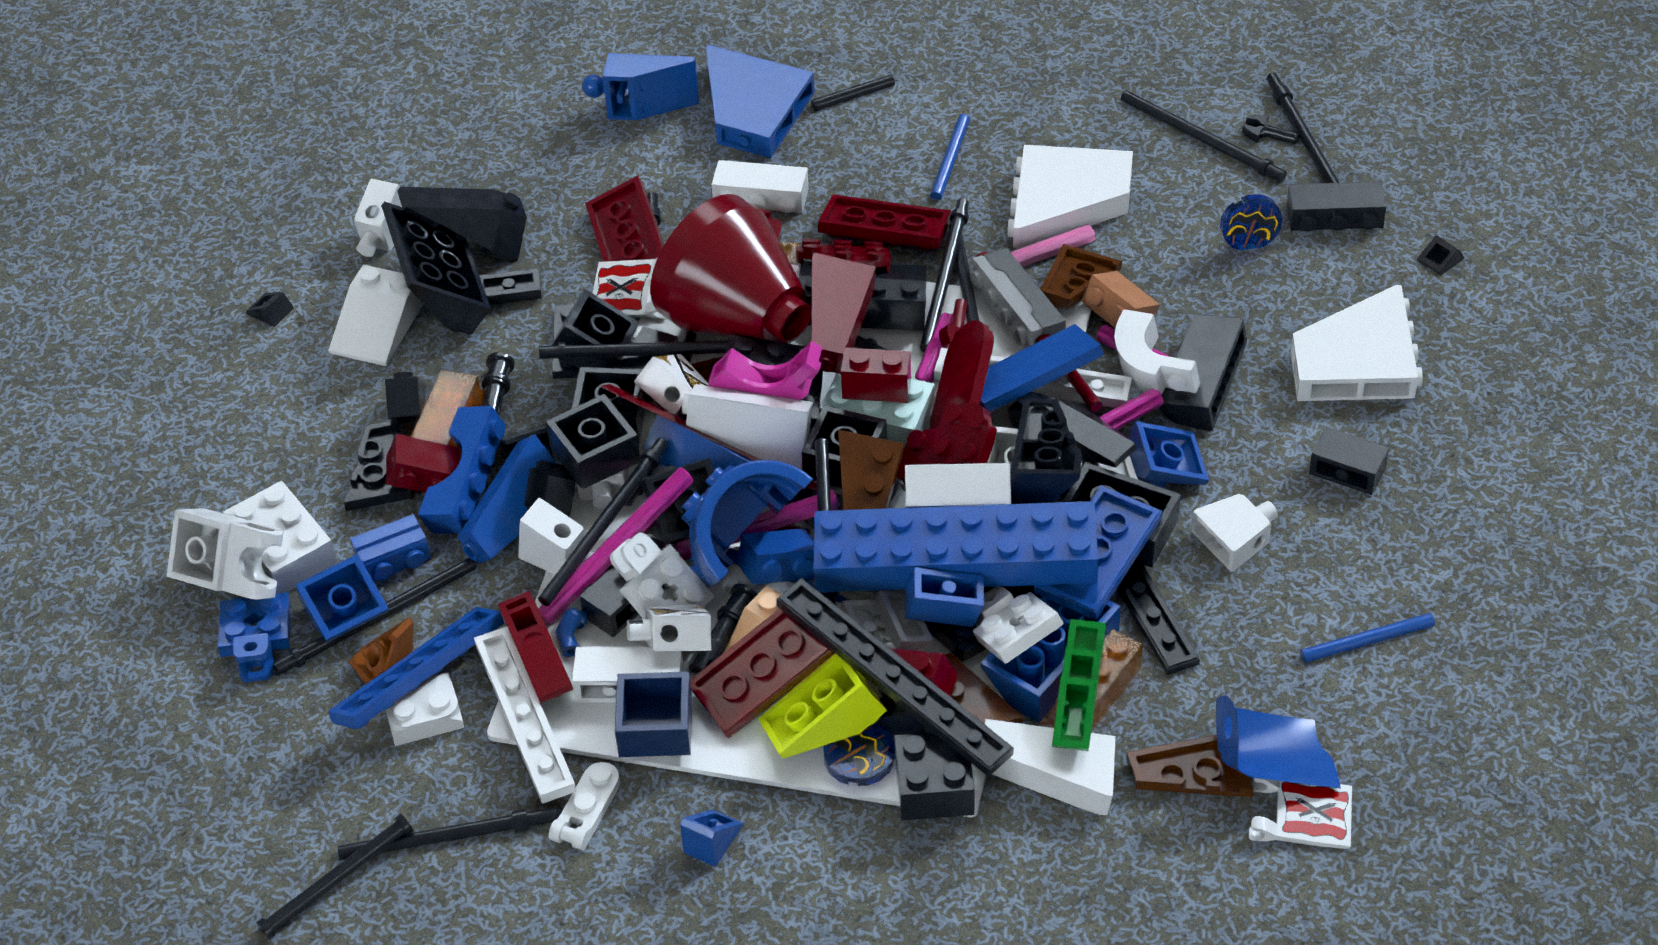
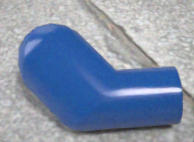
(565, 630)

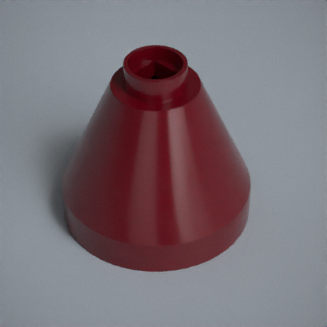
(729, 275)

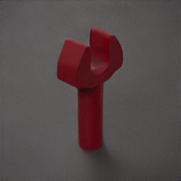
(948, 332)

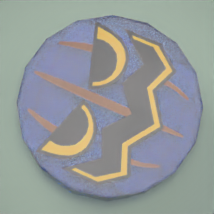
(1251, 222)
(862, 757)

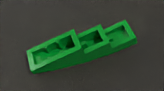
(1079, 685)

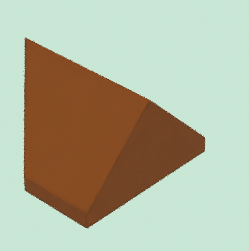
(384, 651)

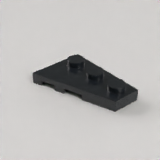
(369, 478)

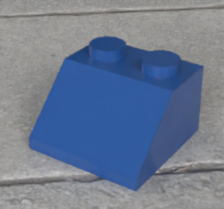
(341, 598)

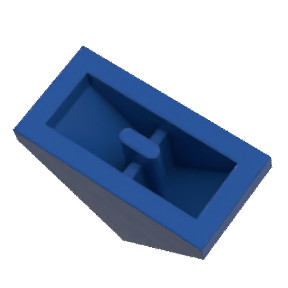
(708, 835)

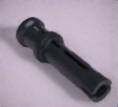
(497, 381)
(723, 630)

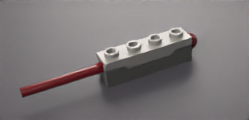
(1022, 307)

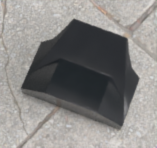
(551, 484)

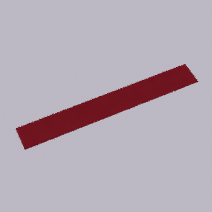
(682, 422)

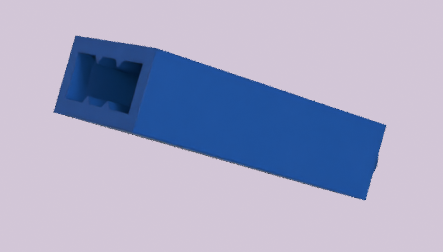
(502, 506)

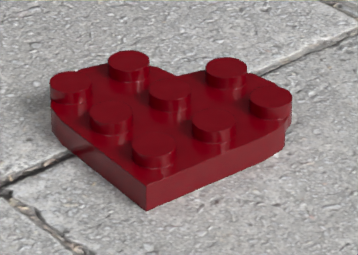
(870, 253)
(961, 438)

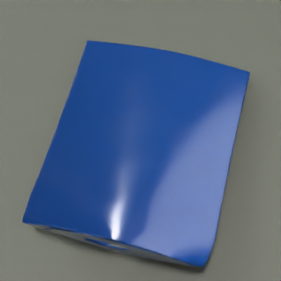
(1272, 746)

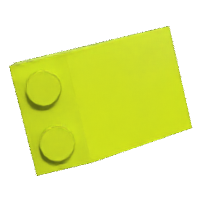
(822, 709)

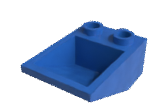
(644, 85)

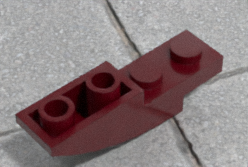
(535, 647)

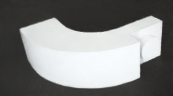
(1134, 343)

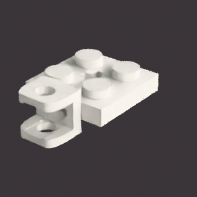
(651, 568)
(1014, 624)

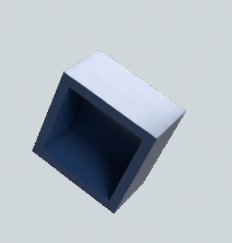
(653, 714)

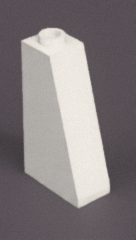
(751, 422)
(1061, 773)

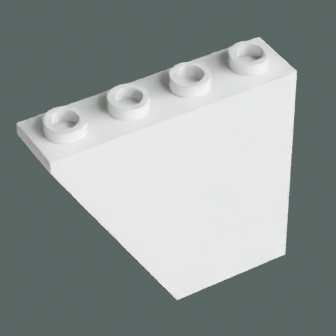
(1067, 190)
(1359, 352)

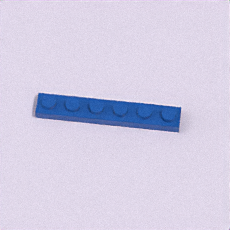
(414, 668)

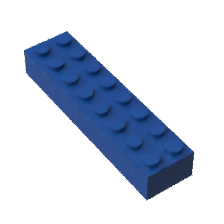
(997, 541)

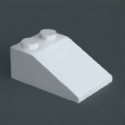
(374, 316)

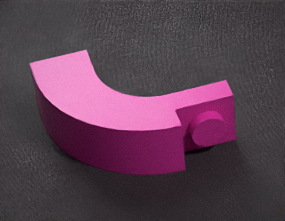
(783, 380)

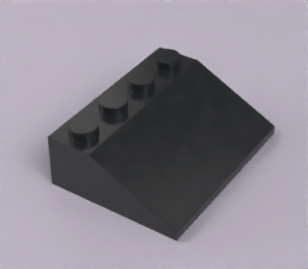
(438, 270)
(896, 301)

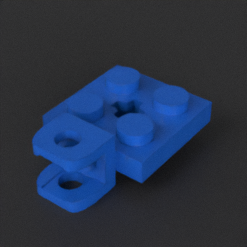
(254, 644)

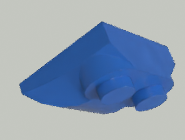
(1166, 455)

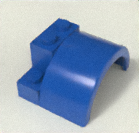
(730, 508)

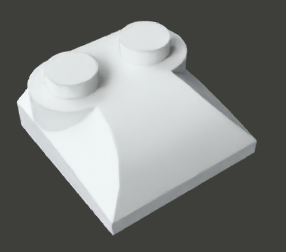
(425, 711)

